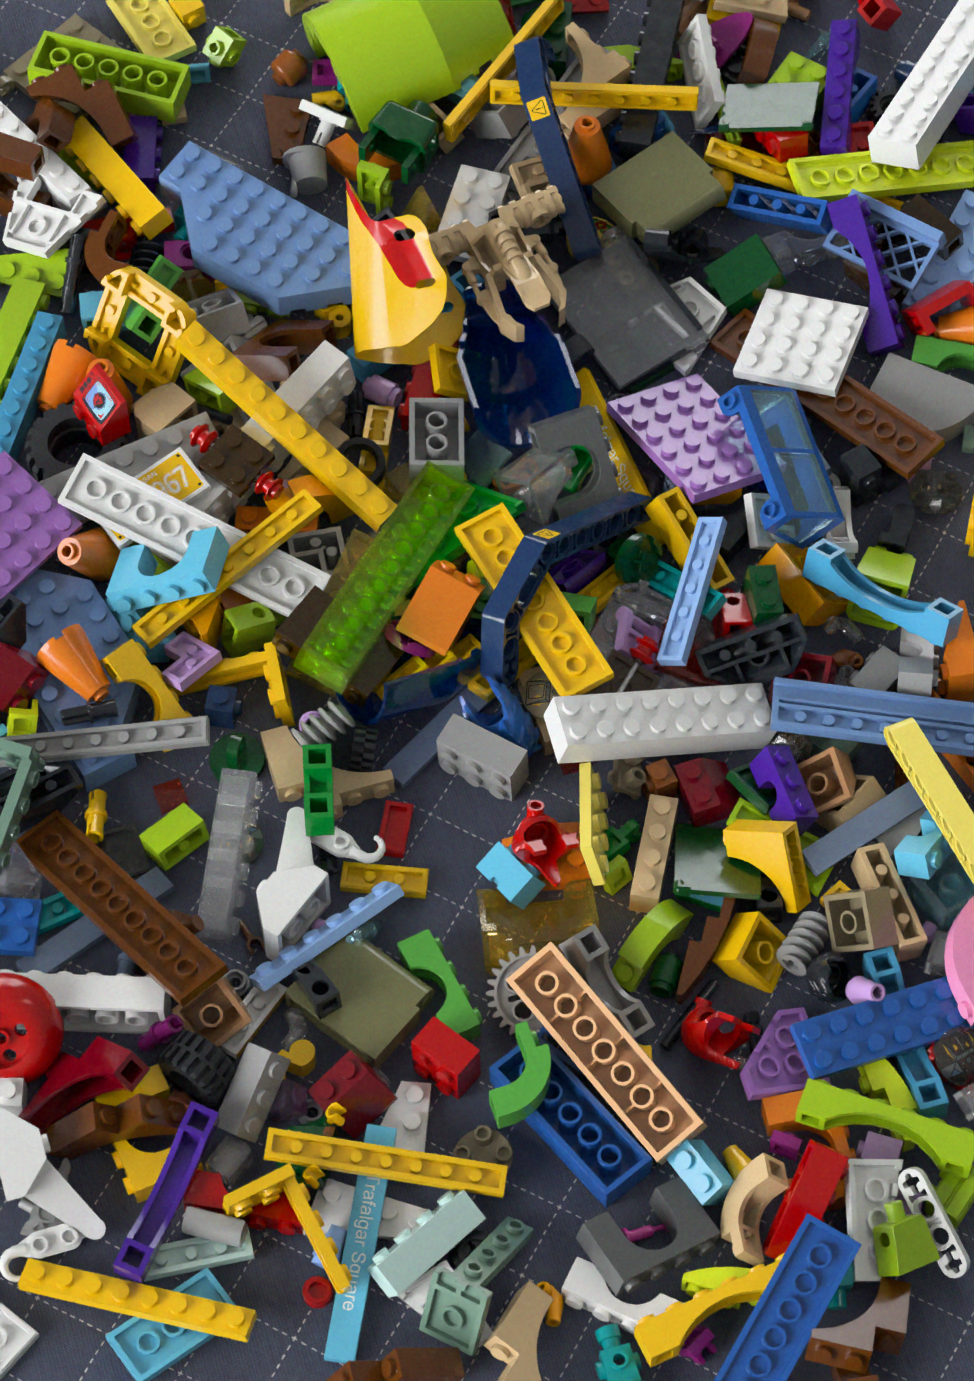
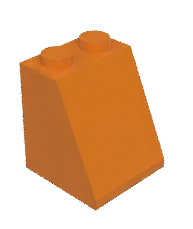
(441, 607)

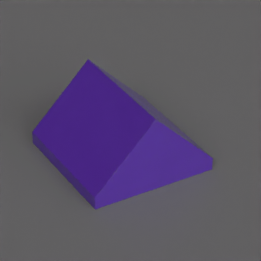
(578, 570)

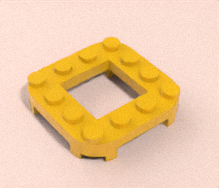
(103, 334)

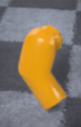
(554, 1312)

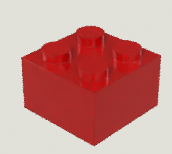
(445, 1058)

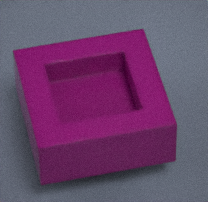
(323, 73)
(785, 1145)

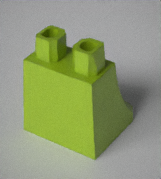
(888, 571)

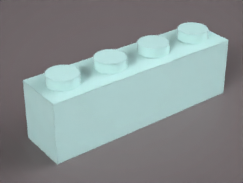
(425, 1243)

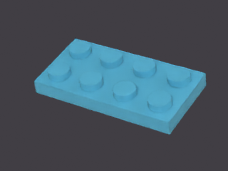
(153, 1346)

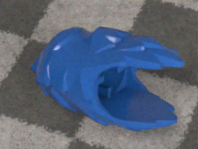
(508, 722)

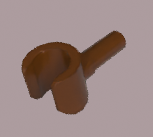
(250, 938)

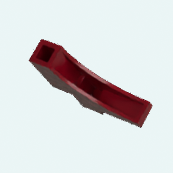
(74, 1081)

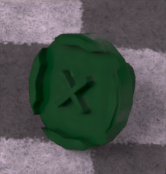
(635, 557)
(237, 752)

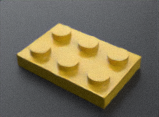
(445, 371)

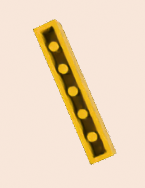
(117, 179)

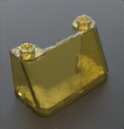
(509, 927)

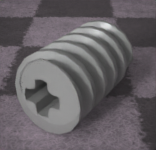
(325, 725)
(803, 942)

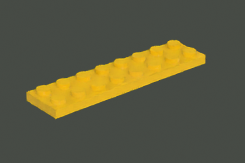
(549, 622)

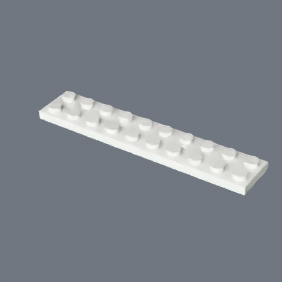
(167, 528)

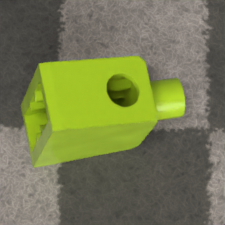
(248, 628)
(902, 1242)

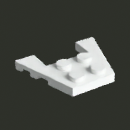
(43, 228)
(705, 309)

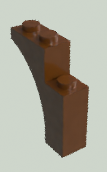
(99, 101)
(105, 1124)
(877, 1329)
(406, 1365)

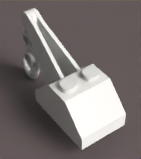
(299, 889)
(30, 1175)

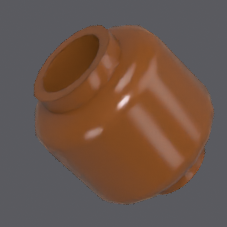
(289, 67)

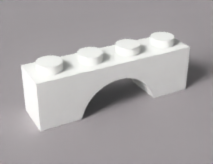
(588, 1290)

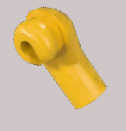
(330, 98)

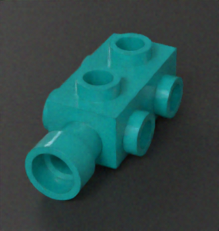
(606, 1369)

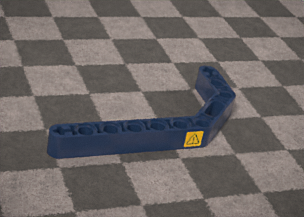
(536, 94)
(529, 566)

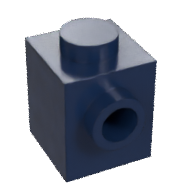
(223, 706)

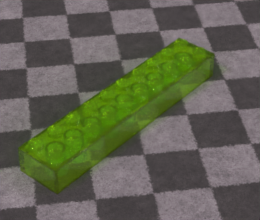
(383, 577)

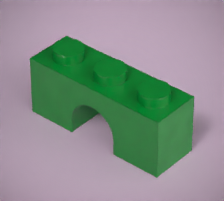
(318, 790)

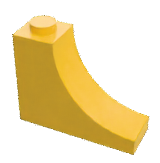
(776, 852)

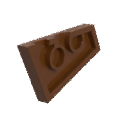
(285, 124)

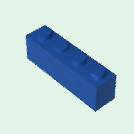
(780, 208)

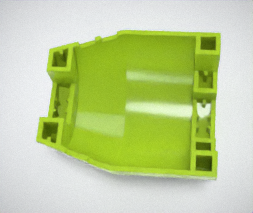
(405, 47)

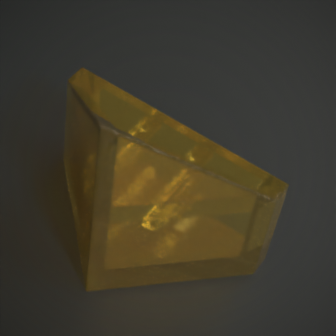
(423, 208)

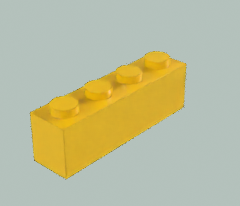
(676, 525)

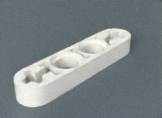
(938, 1220)

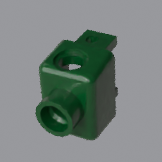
(403, 135)

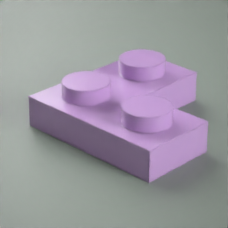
(192, 660)

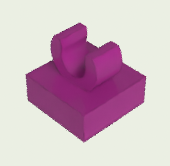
(697, 1340)

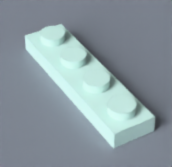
(196, 1255)

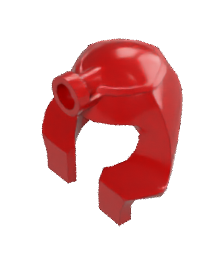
(542, 841)
(704, 1038)

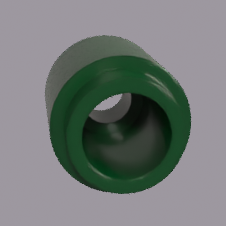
(665, 975)

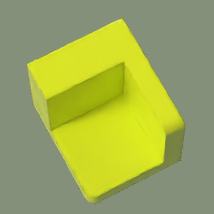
(22, 720)

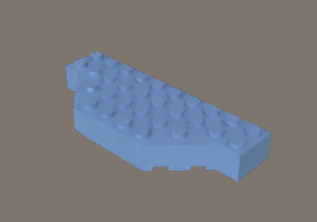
(257, 235)
(52, 605)

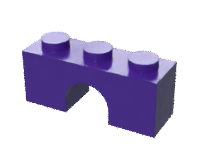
(778, 770)

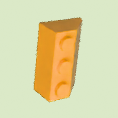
(800, 594)

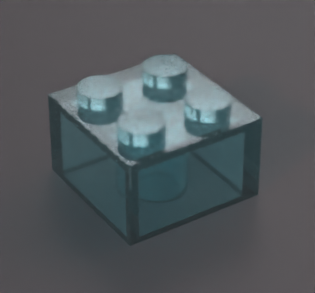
(944, 893)

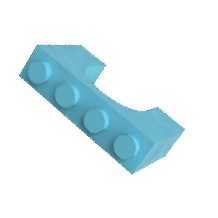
(196, 574)

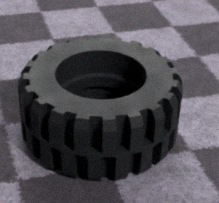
(55, 432)

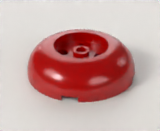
(34, 1007)

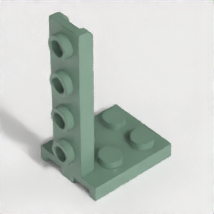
(17, 803)
(458, 1300)

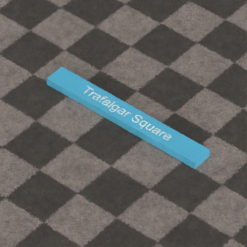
(357, 1255)

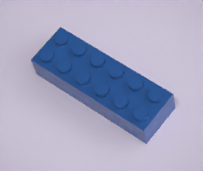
(580, 1130)

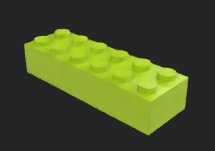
(142, 81)

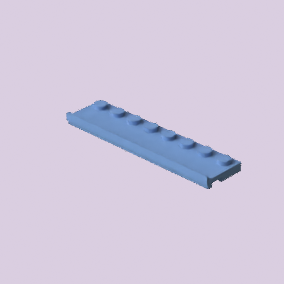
(864, 713)

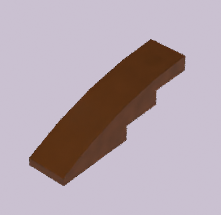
(700, 954)

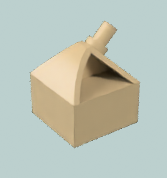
(162, 409)

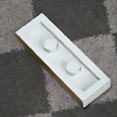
(260, 1007)

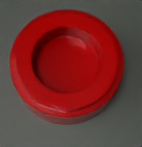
(317, 1292)

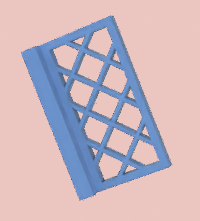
(900, 224)

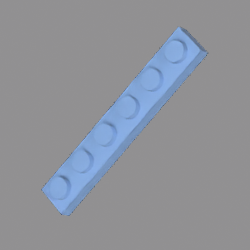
(691, 591)
(320, 939)

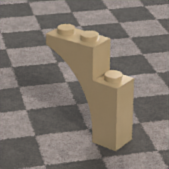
(517, 1334)

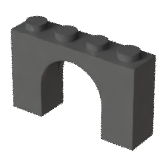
(581, 428)
(629, 1266)

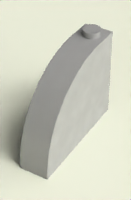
(926, 395)

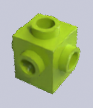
(224, 47)

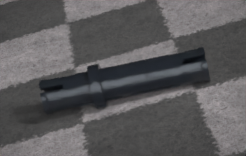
(73, 274)

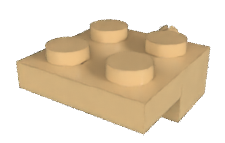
(529, 176)

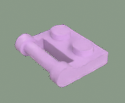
(626, 635)

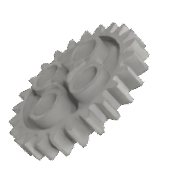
(501, 993)

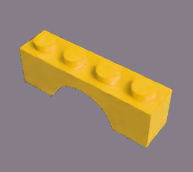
(130, 665)

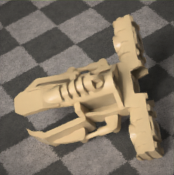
(504, 253)

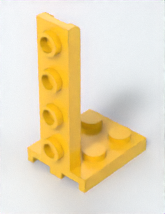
(247, 667)
(267, 1191)

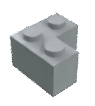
(318, 548)

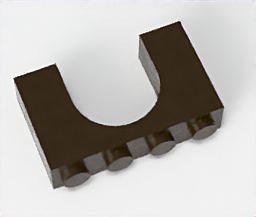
(924, 212)
(374, 670)

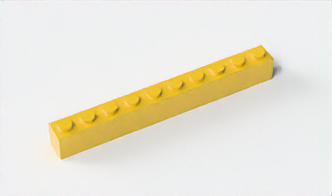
(285, 425)

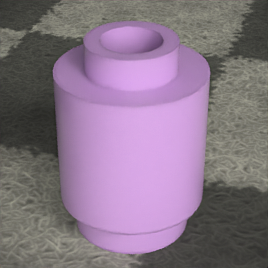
(382, 391)

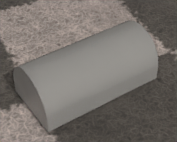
(214, 1227)

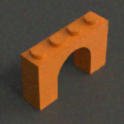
(780, 1114)

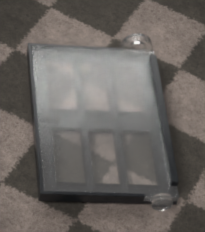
(628, 313)

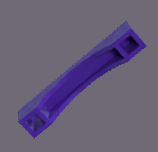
(841, 65)
(881, 329)
(167, 1194)

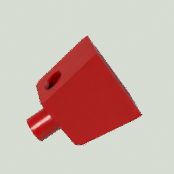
(734, 613)

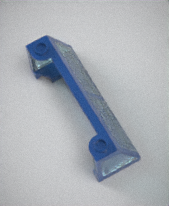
(799, 488)

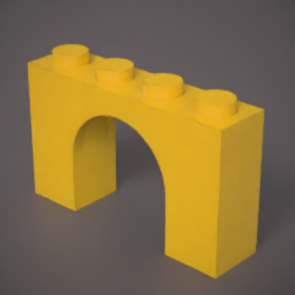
(140, 1167)

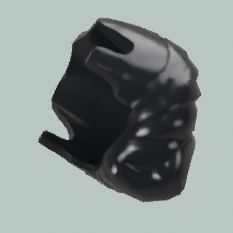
(828, 977)

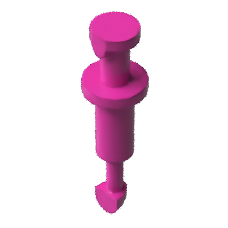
(642, 1232)

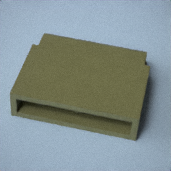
(658, 188)
(376, 996)

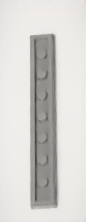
(117, 739)

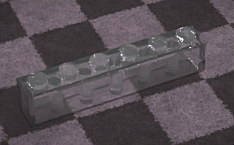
(227, 855)

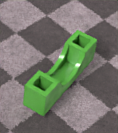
(942, 354)
(424, 958)

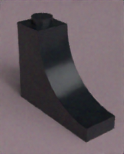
(736, 530)

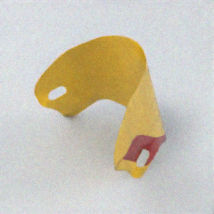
(397, 290)

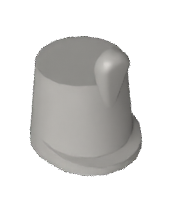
(307, 169)

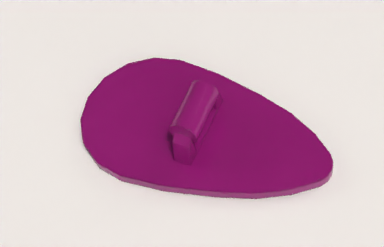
(728, 35)

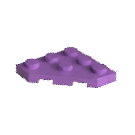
(775, 1062)

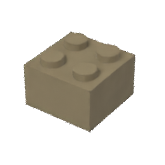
(860, 919)

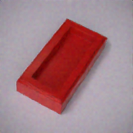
(396, 827)

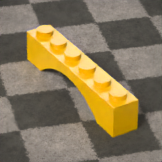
(665, 1334)

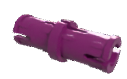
(160, 1032)

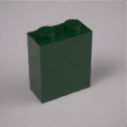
(744, 275)
(762, 592)

